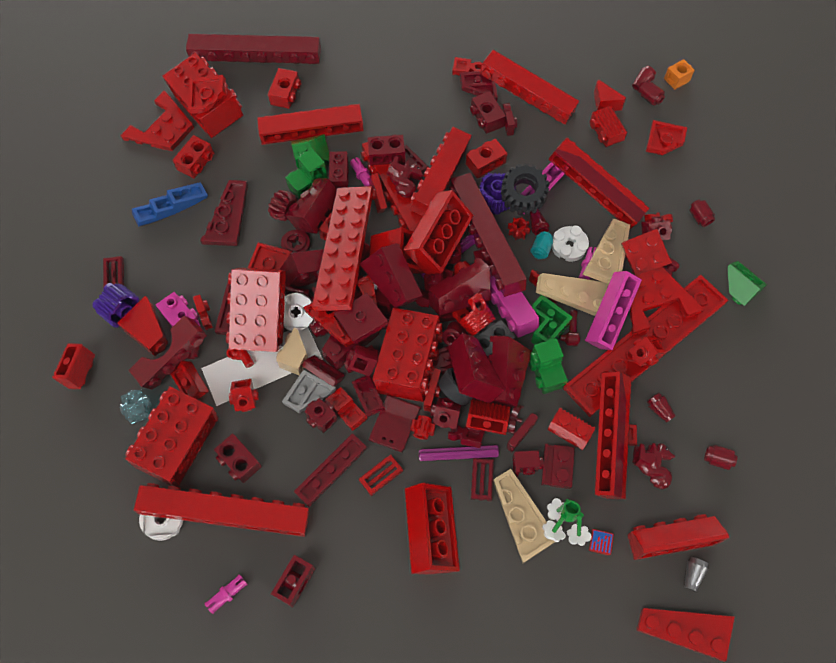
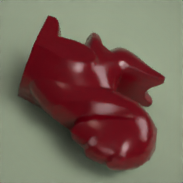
(401, 175)
(650, 463)

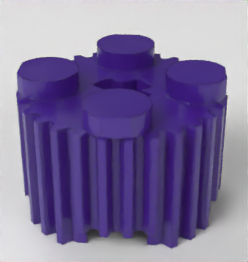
(491, 191)
(115, 303)

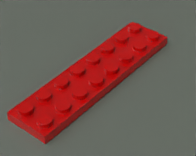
(343, 249)

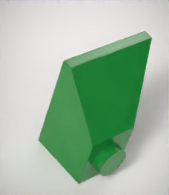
(317, 143)
(743, 283)

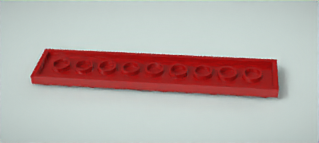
(666, 324)

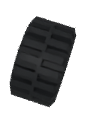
(524, 175)

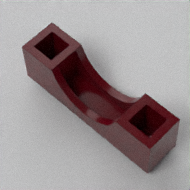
(185, 337)

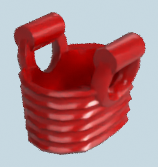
(476, 319)

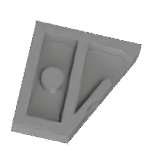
(305, 390)

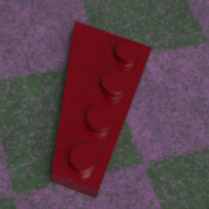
(228, 216)

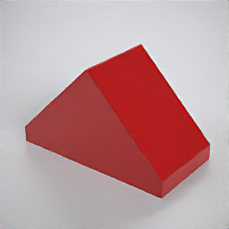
(607, 96)

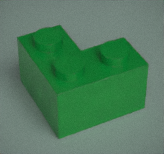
(310, 169)
(552, 320)
(546, 364)

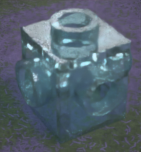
(135, 406)

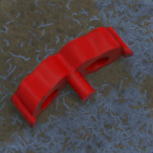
(666, 217)

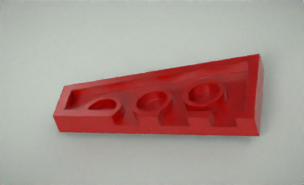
(694, 631)

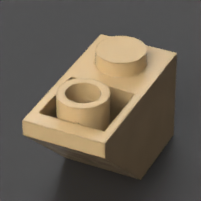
(292, 354)

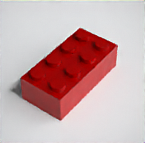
(438, 232)

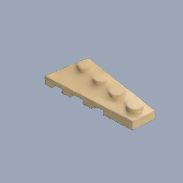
(609, 253)
(574, 292)
(522, 516)

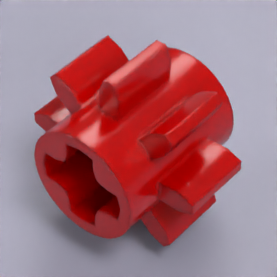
(518, 228)
(422, 427)

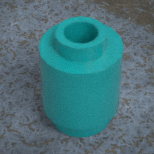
(542, 245)

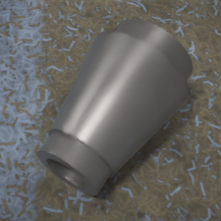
(695, 573)

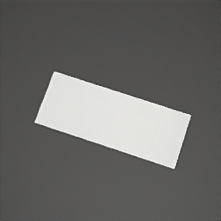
(264, 371)

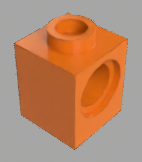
(679, 74)

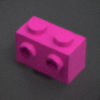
(174, 308)

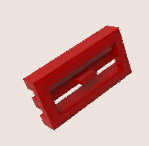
(362, 480)

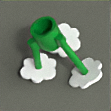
(569, 512)

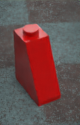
(145, 327)

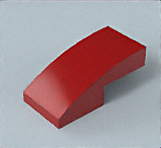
(347, 409)

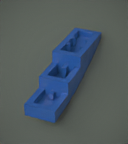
(170, 204)

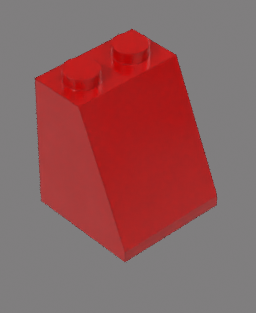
(392, 237)

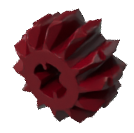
(280, 204)

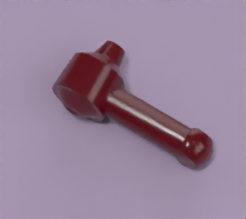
(572, 337)

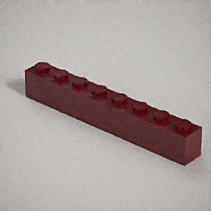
(255, 48)
(489, 237)

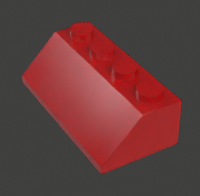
(431, 529)
(676, 537)

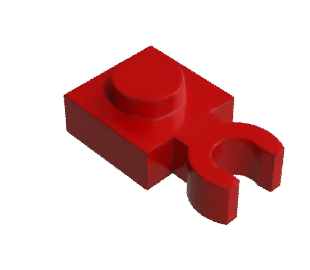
(465, 65)
(203, 308)

